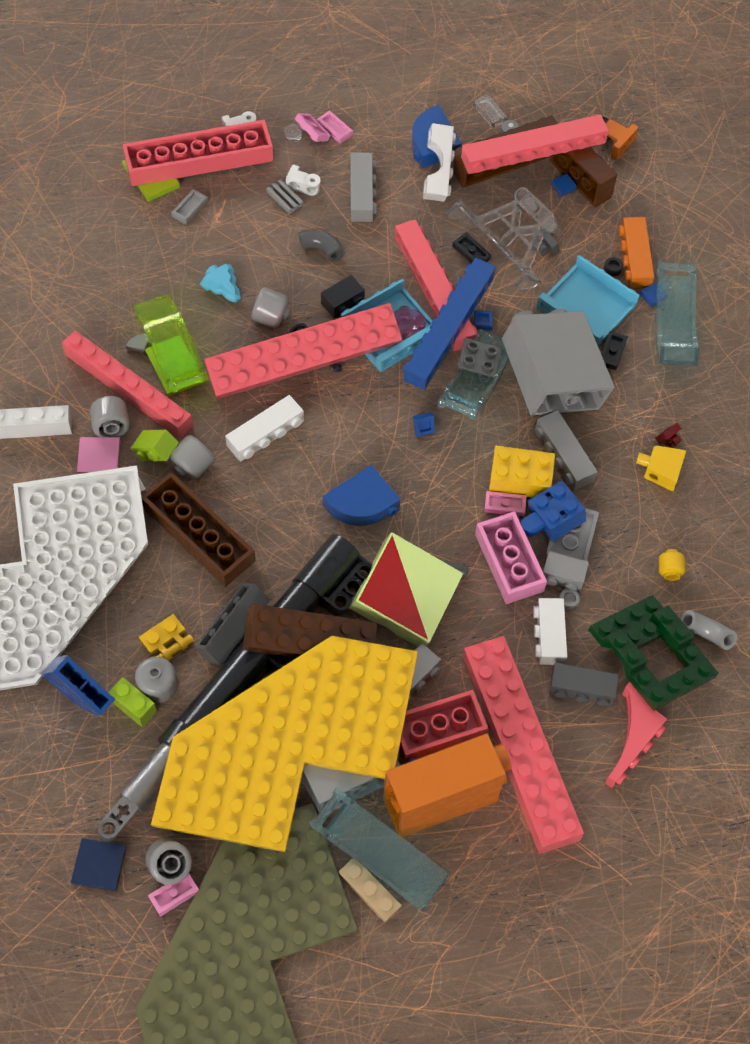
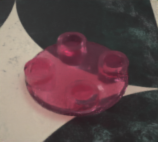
(409, 321)

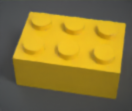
(521, 471)

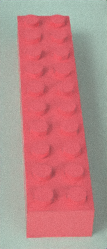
(302, 351)
(516, 726)

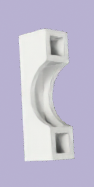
(440, 141)

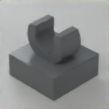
(548, 244)

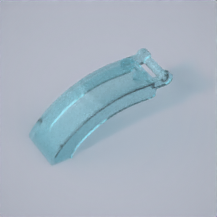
(676, 315)
(465, 390)
(381, 850)

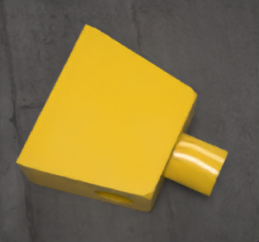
(662, 465)

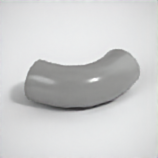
(709, 629)

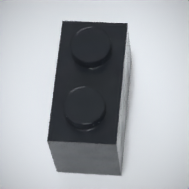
(342, 296)

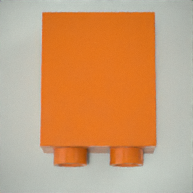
(445, 784)

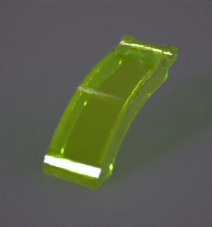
(170, 341)

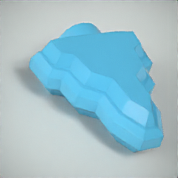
(222, 281)

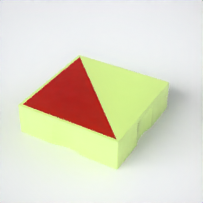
(406, 590)

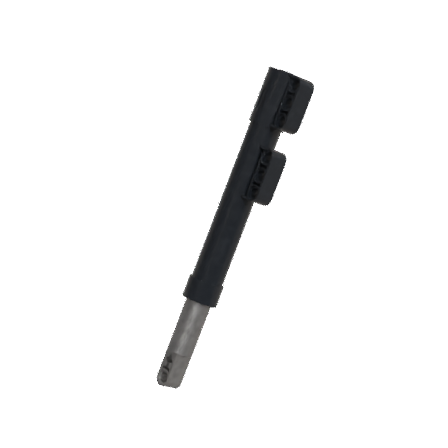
(316, 585)

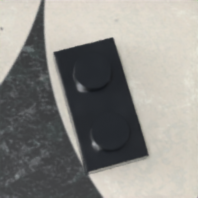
(471, 248)
(613, 349)

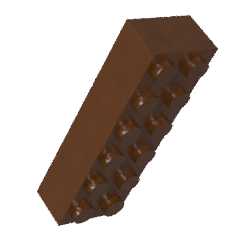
(469, 179)
(198, 529)
(295, 632)

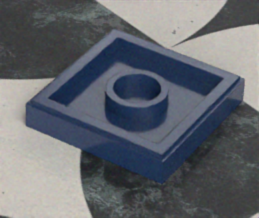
(98, 864)

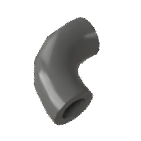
(323, 241)

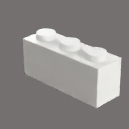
(550, 631)

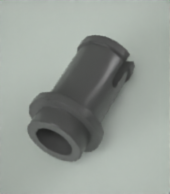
(460, 567)

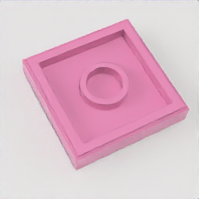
(98, 454)

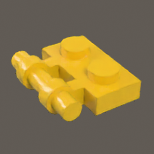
(163, 634)

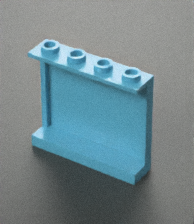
(594, 292)
(398, 297)

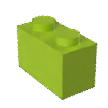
(154, 445)
(133, 702)

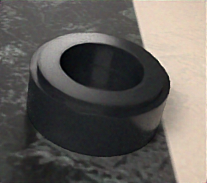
(613, 266)

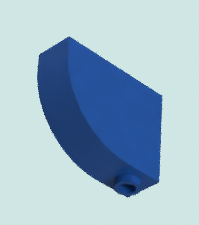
(420, 132)
(362, 499)
(77, 685)

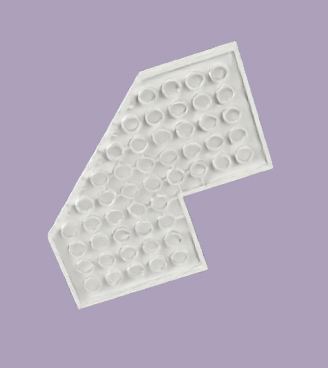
(75, 548)

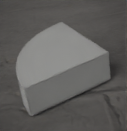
(138, 343)

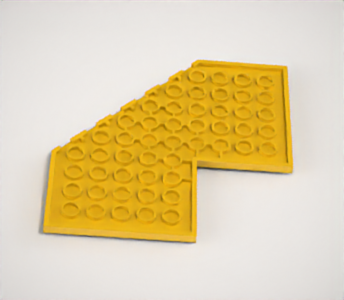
(244, 763)

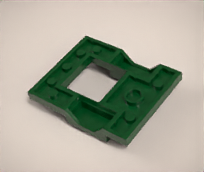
(641, 625)

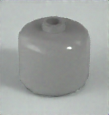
(270, 308)
(109, 417)
(192, 457)
(156, 679)
(168, 860)

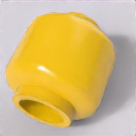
(672, 564)

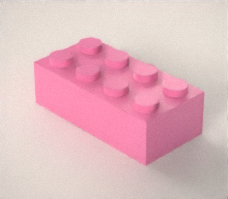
(510, 557)

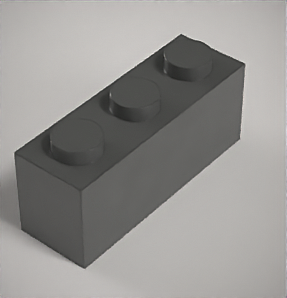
(583, 684)

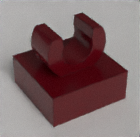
(670, 436)

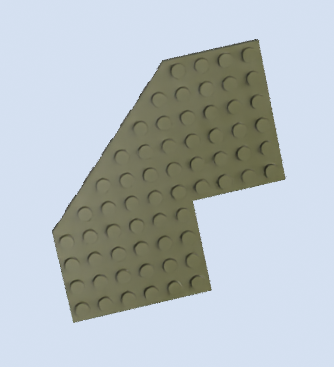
(247, 913)

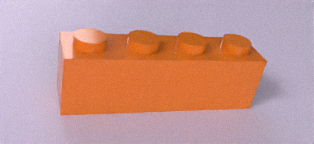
(636, 252)

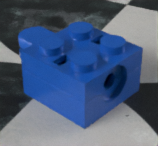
(554, 512)

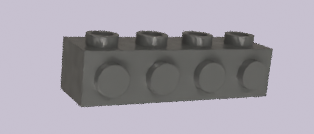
(229, 625)

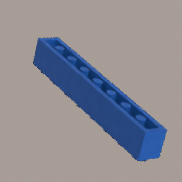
(449, 324)

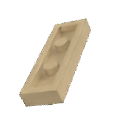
(369, 890)

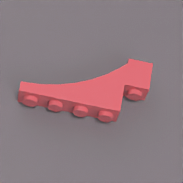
(641, 729)

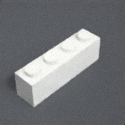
(35, 421)
(264, 428)

